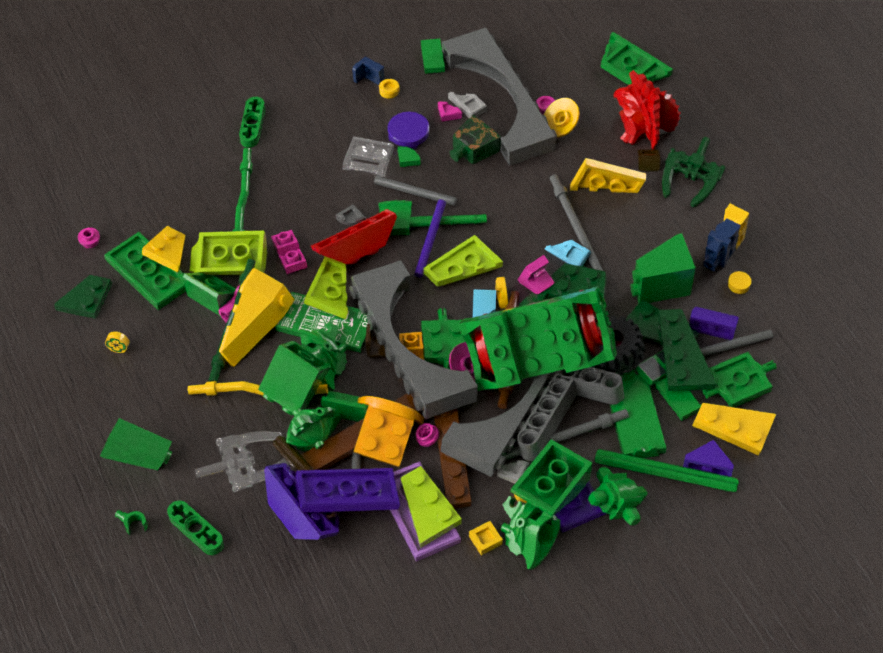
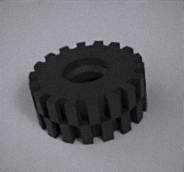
(630, 348)

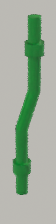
(246, 169)

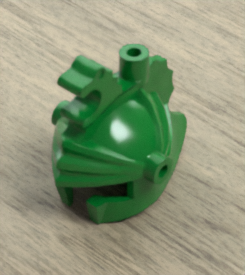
(324, 346)
(312, 427)
(529, 532)

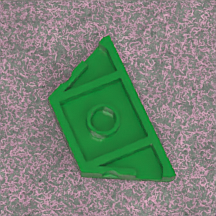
(623, 57)

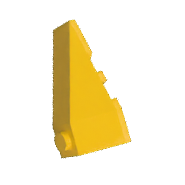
(258, 311)

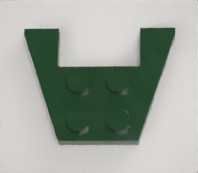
(569, 280)

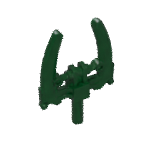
(695, 164)

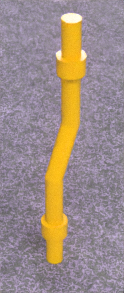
(213, 388)

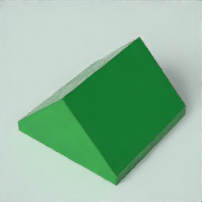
(208, 290)

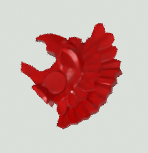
(646, 110)

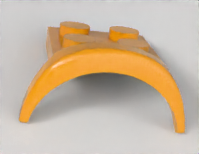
(385, 429)

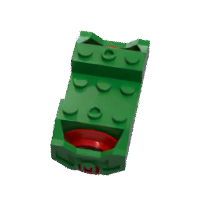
(539, 338)

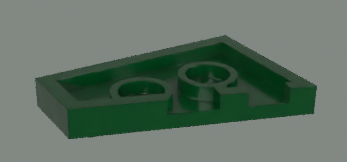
(648, 321)

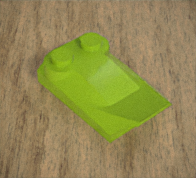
(228, 252)

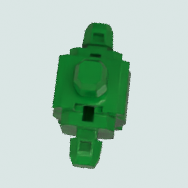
(618, 496)

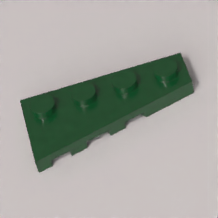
(682, 356)

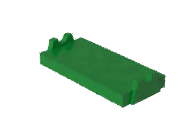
(641, 432)

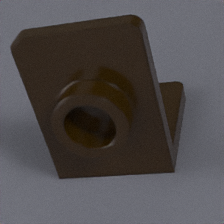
(372, 345)

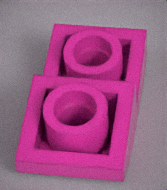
(289, 251)

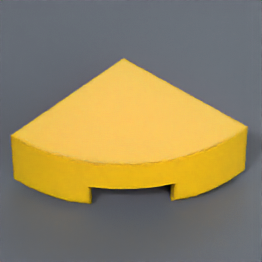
(501, 292)

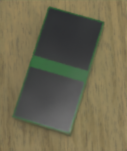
(652, 369)

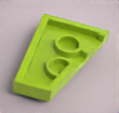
(463, 261)

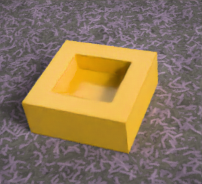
(485, 538)

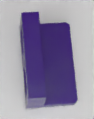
(713, 323)

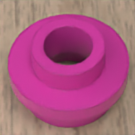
(89, 237)
(427, 434)

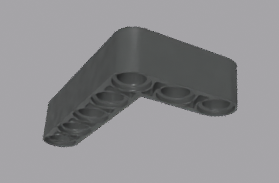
(557, 399)

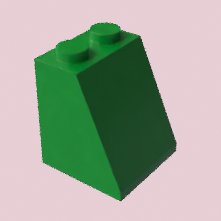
(664, 272)
(293, 377)

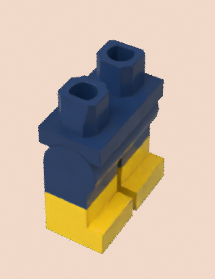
(726, 238)

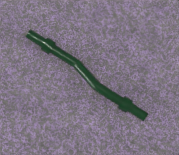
(218, 361)

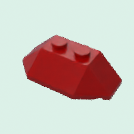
(358, 240)

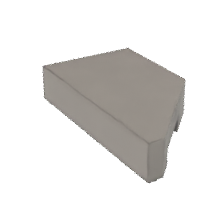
(468, 104)

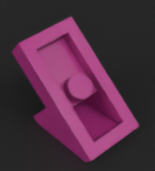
(535, 276)

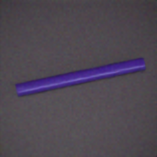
(430, 238)

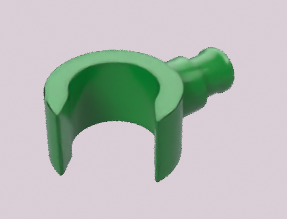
(129, 518)

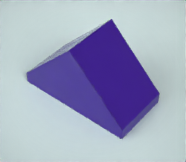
(709, 459)

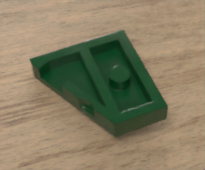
(86, 297)

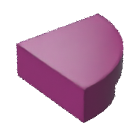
(448, 112)

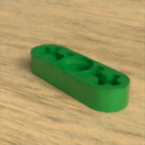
(254, 128)
(197, 538)

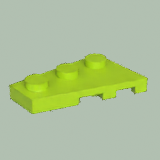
(329, 288)
(429, 508)

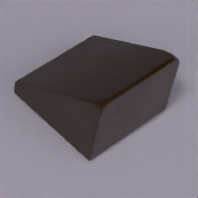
(648, 159)

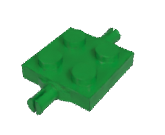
(440, 338)
(740, 379)

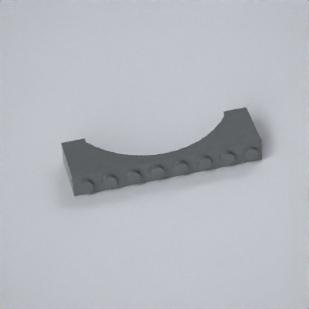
(530, 132)
(431, 386)
(487, 441)

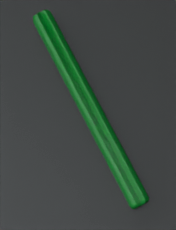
(666, 470)

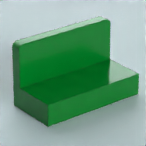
(345, 405)

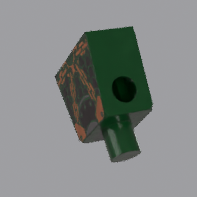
(475, 141)

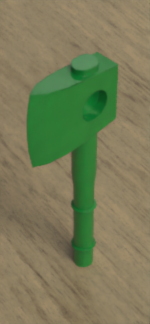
(404, 220)

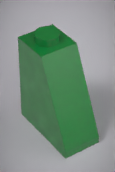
(136, 446)

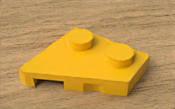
(166, 248)

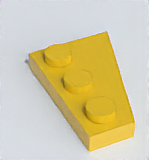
(598, 174)

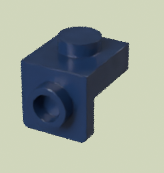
(369, 69)

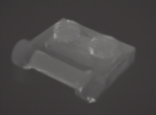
(369, 151)

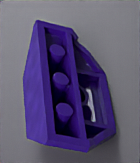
(284, 501)

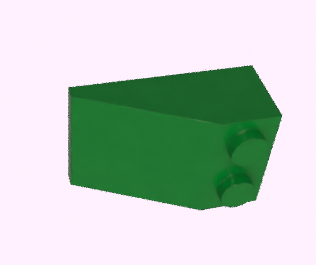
(553, 478)

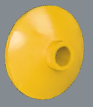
(560, 110)

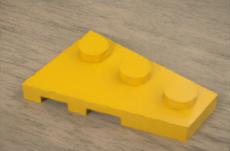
(735, 425)

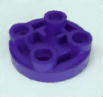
(408, 129)

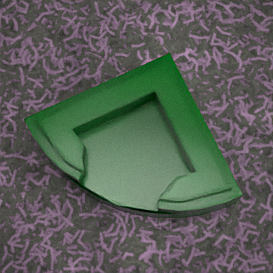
(408, 157)

